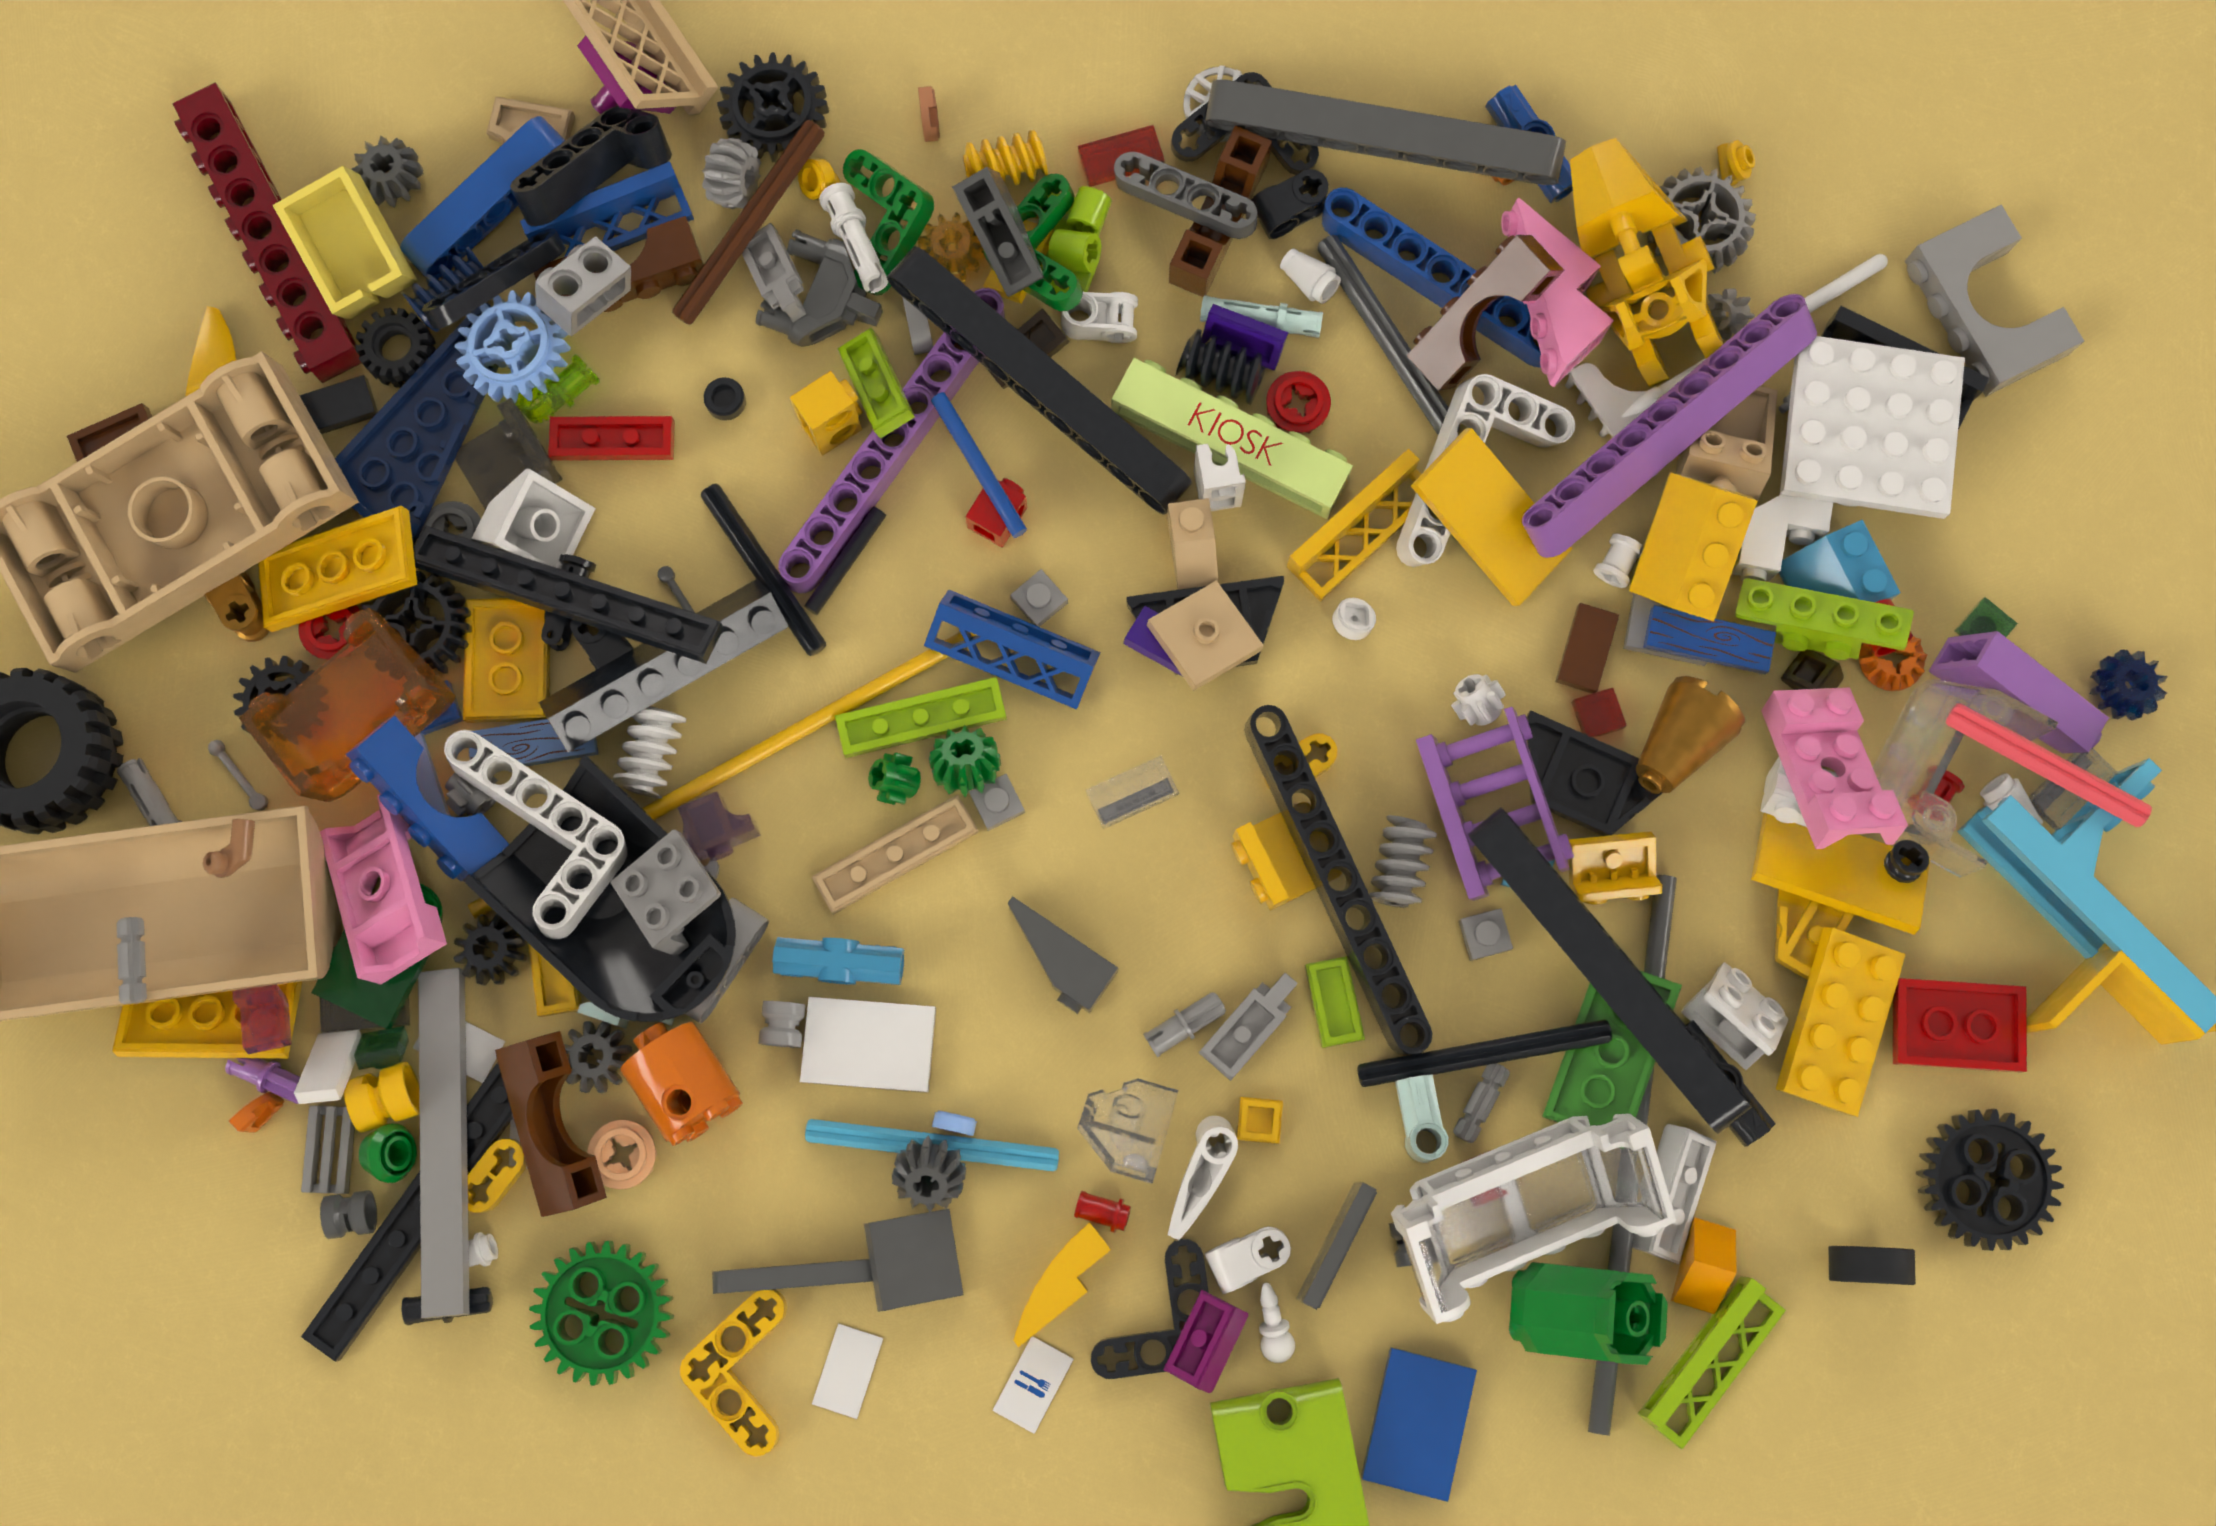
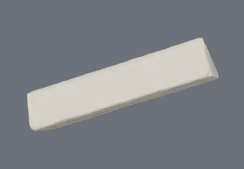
(1684, 1164)

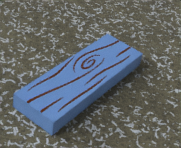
(533, 743)

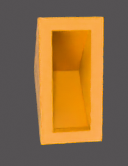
(1706, 1266)

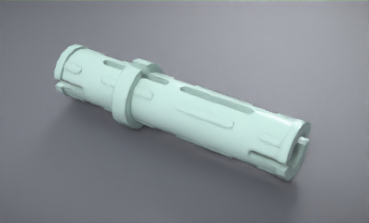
(1281, 317)

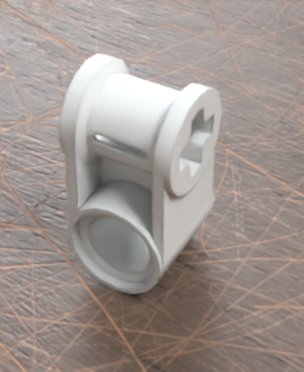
(1103, 318)
(1239, 1260)

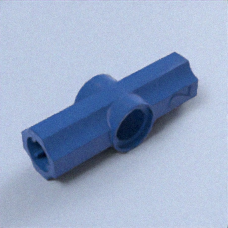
(1513, 111)

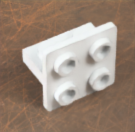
(1737, 1016)

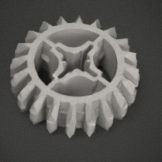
(1729, 224)

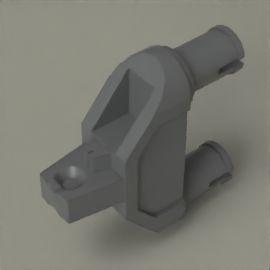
(832, 299)

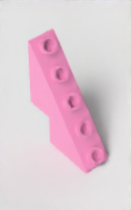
(1562, 317)

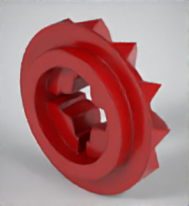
(1306, 387)
(313, 630)

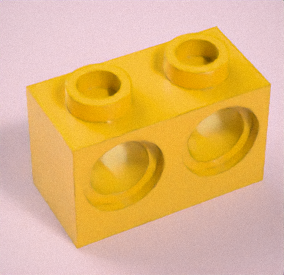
(827, 411)

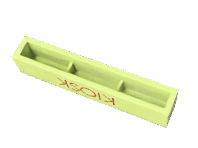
(1264, 453)

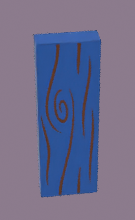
(1709, 640)

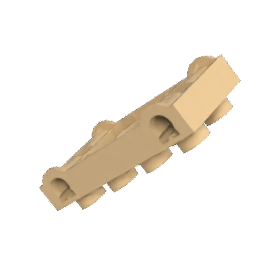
(168, 512)

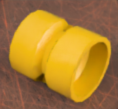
(375, 1099)

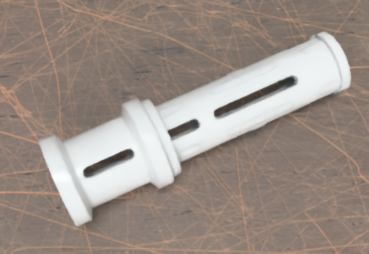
(849, 224)

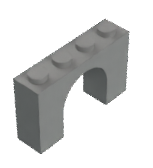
(1999, 353)

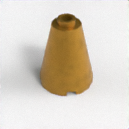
(1686, 733)

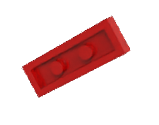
(611, 438)

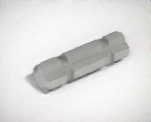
(131, 960)
(1481, 1102)

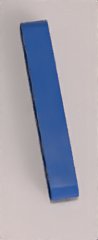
(1418, 273)

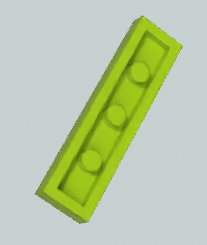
(920, 717)

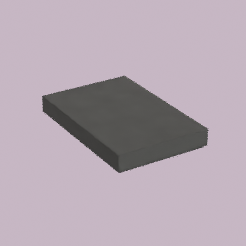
(1336, 1244)

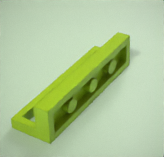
(1703, 1355)

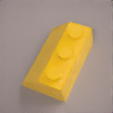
(1692, 546)

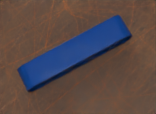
(478, 201)

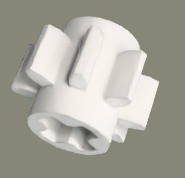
(1478, 700)

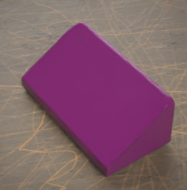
(1206, 1342)

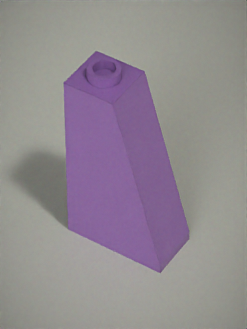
(1999, 664)

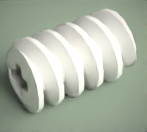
(648, 751)

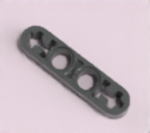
(1189, 189)
(791, 1276)

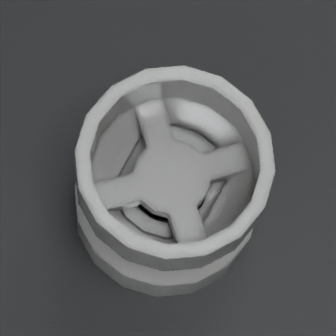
(781, 1022)

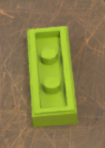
(876, 383)

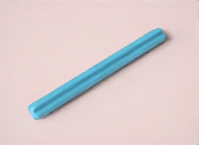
(895, 1140)

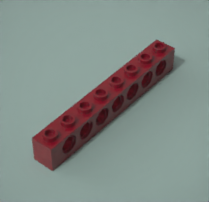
(200, 118)

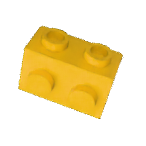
(1614, 867)

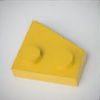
(1800, 929)

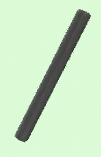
(1384, 330)

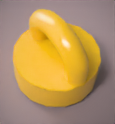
(815, 177)

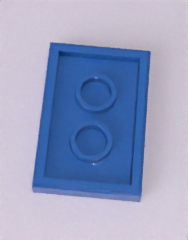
(1418, 1424)

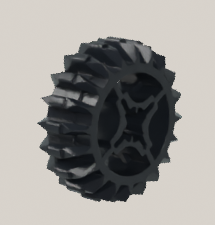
(415, 609)

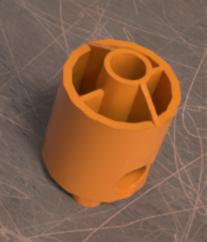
(680, 1081)

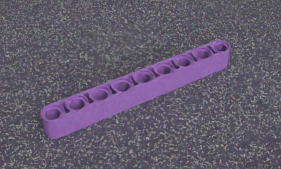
(1669, 425)
(875, 453)

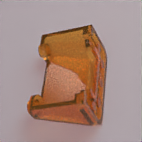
(342, 704)

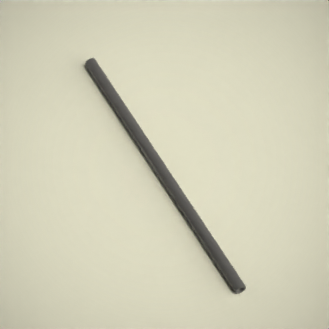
(1622, 1239)

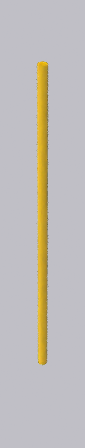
(781, 740)

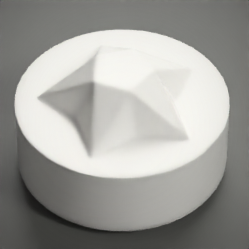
(1354, 618)

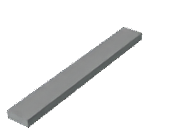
(443, 1144)

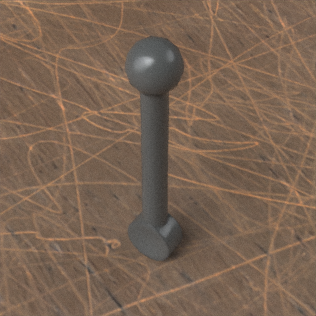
(667, 576)

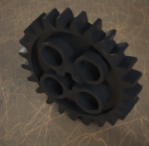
(2026, 1194)

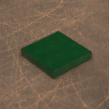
(364, 998)

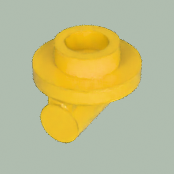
(1735, 160)

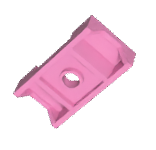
(1821, 730)
(394, 924)

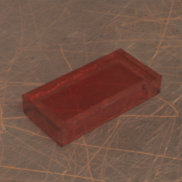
(1100, 155)

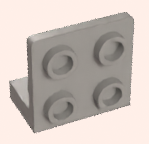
(666, 891)

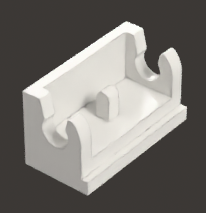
(1219, 483)

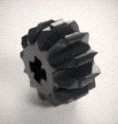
(477, 940)

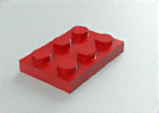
(1960, 1025)

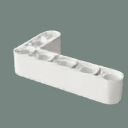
(1480, 418)
(548, 819)

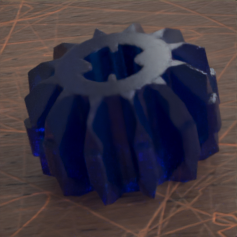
(2141, 676)

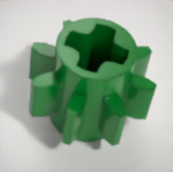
(894, 778)

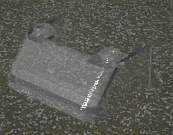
(1922, 750)

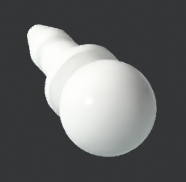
(1277, 1343)

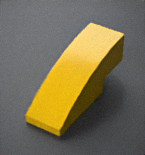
(1060, 1282)

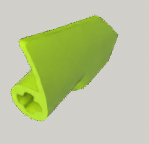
(1076, 235)

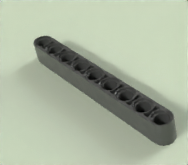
(1386, 132)

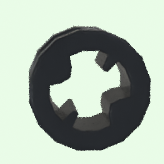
(1914, 853)

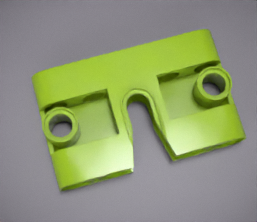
(1303, 1452)

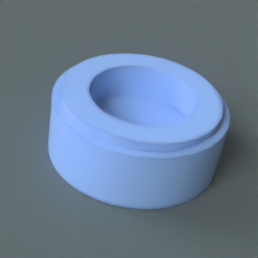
(954, 1123)

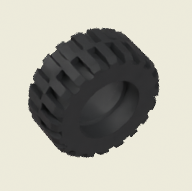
(85, 756)

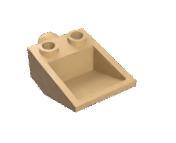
(1737, 448)

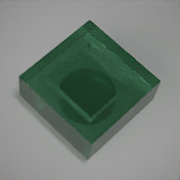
(1986, 618)
(381, 1048)

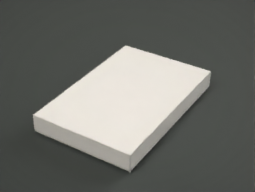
(868, 1044)

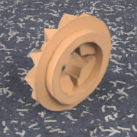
(627, 1134)

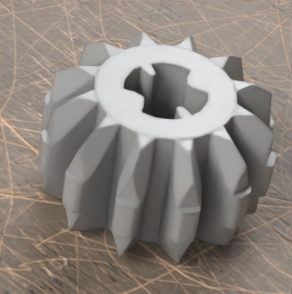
(731, 173)

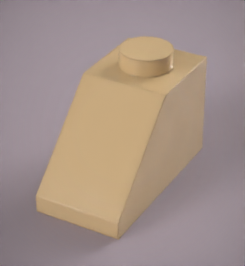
(1192, 543)

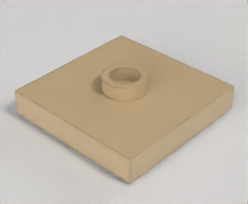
(1204, 635)

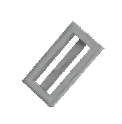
(312, 1151)

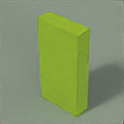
(1334, 1002)

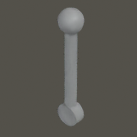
(257, 801)

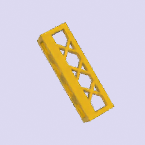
(1347, 518)

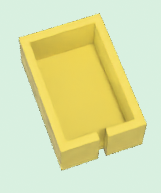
(345, 242)

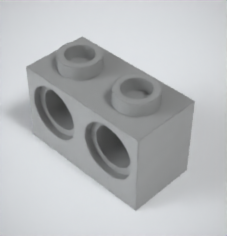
(589, 291)

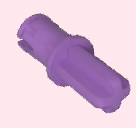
(266, 1076)

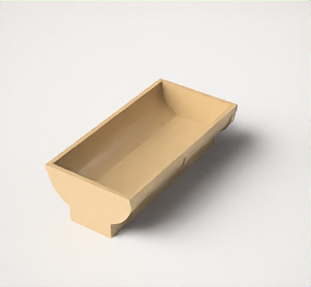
(201, 931)

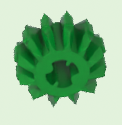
(964, 761)

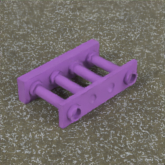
(1453, 795)

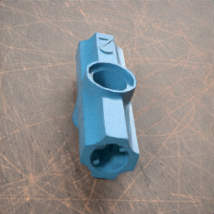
(838, 961)

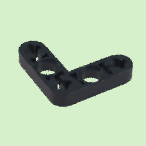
(1204, 144)
(1167, 1337)

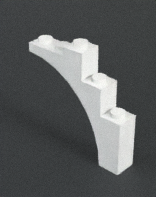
(1770, 524)

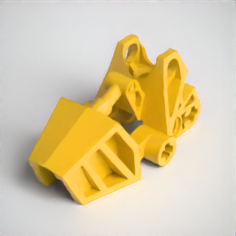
(1611, 205)

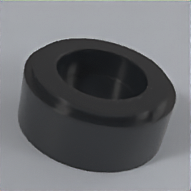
(724, 398)

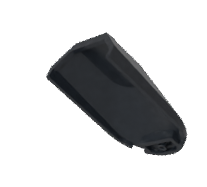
(607, 950)

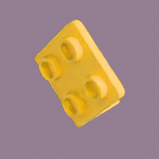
(1275, 859)

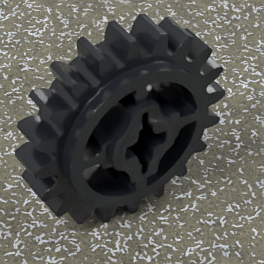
(770, 87)

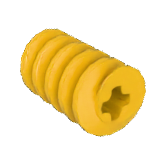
(1008, 159)

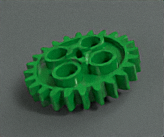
(589, 1350)

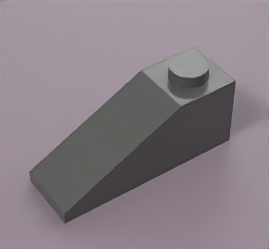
(999, 229)
(1070, 965)

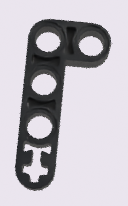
(587, 161)

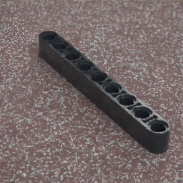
(1038, 379)
(1354, 894)
(1610, 971)

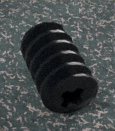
(1222, 366)

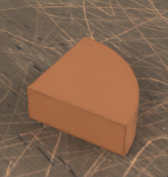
(929, 113)

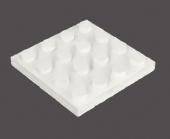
(1873, 427)

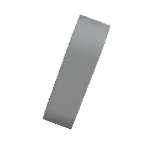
(918, 329)

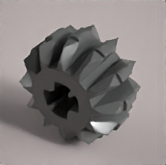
(403, 172)
(600, 1040)
(929, 1173)

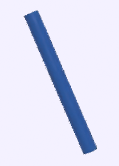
(979, 465)

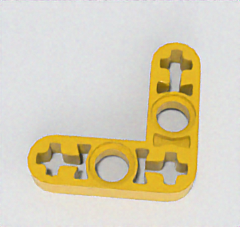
(723, 1378)

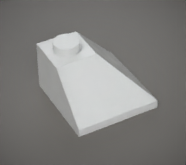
(534, 520)

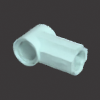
(1421, 1113)

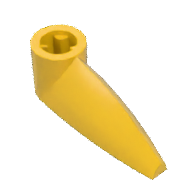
(212, 349)

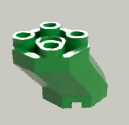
(1587, 1313)

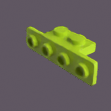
(1823, 620)

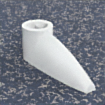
(1203, 1173)

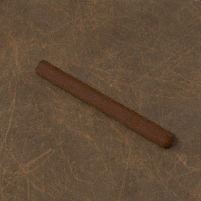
(748, 222)

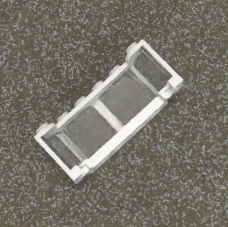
(1528, 1204)

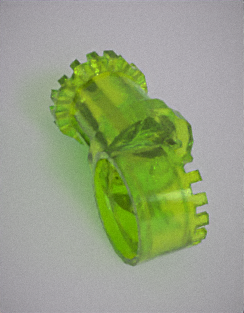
(571, 384)

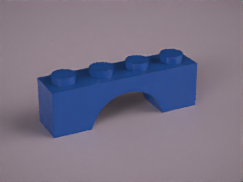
(390, 762)

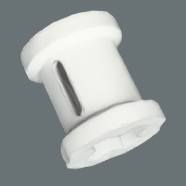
(1619, 560)

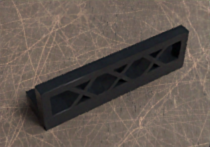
(1855, 327)

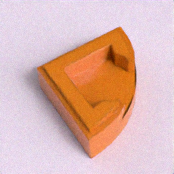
(257, 1113)

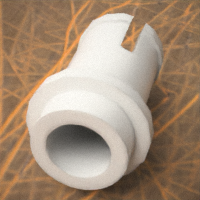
(482, 1250)

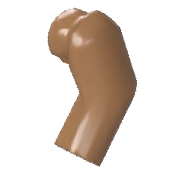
(236, 854)

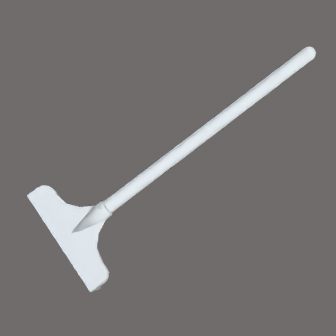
(1620, 407)

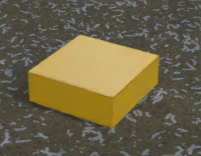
(1259, 1120)

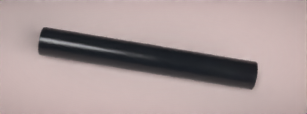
(845, 560)

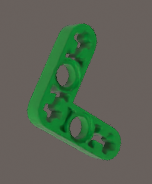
(897, 204)
(1056, 208)

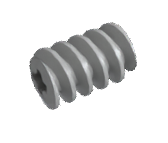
(1403, 862)

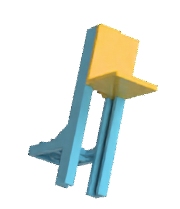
(2118, 950)

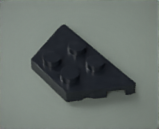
(1252, 598)
(1585, 777)

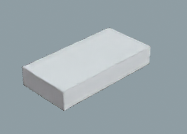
(328, 1067)

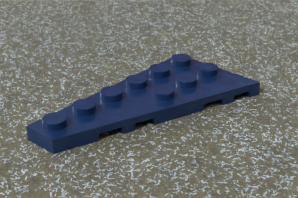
(414, 438)

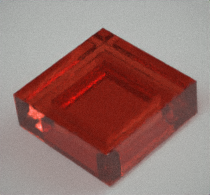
(1599, 713)

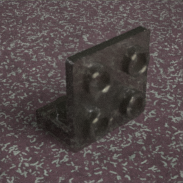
(503, 454)

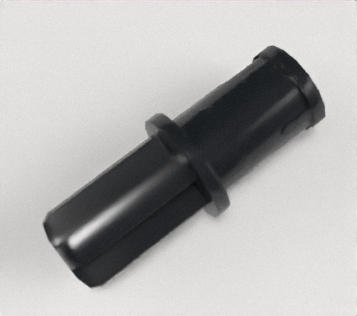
(479, 1302)

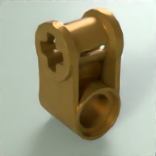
(235, 602)

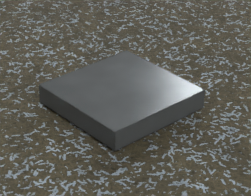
(913, 1259)

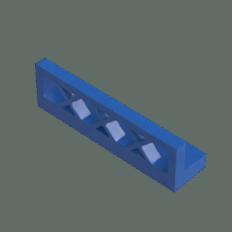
(615, 202)
(1016, 635)

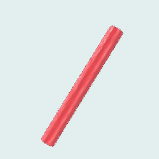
(2049, 765)

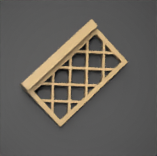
(666, 49)

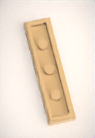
(895, 854)

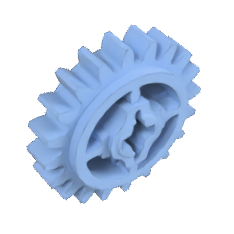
(498, 341)

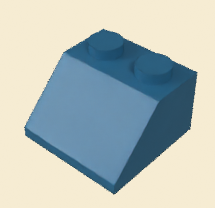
(1841, 565)

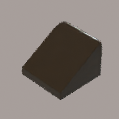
(1812, 671)

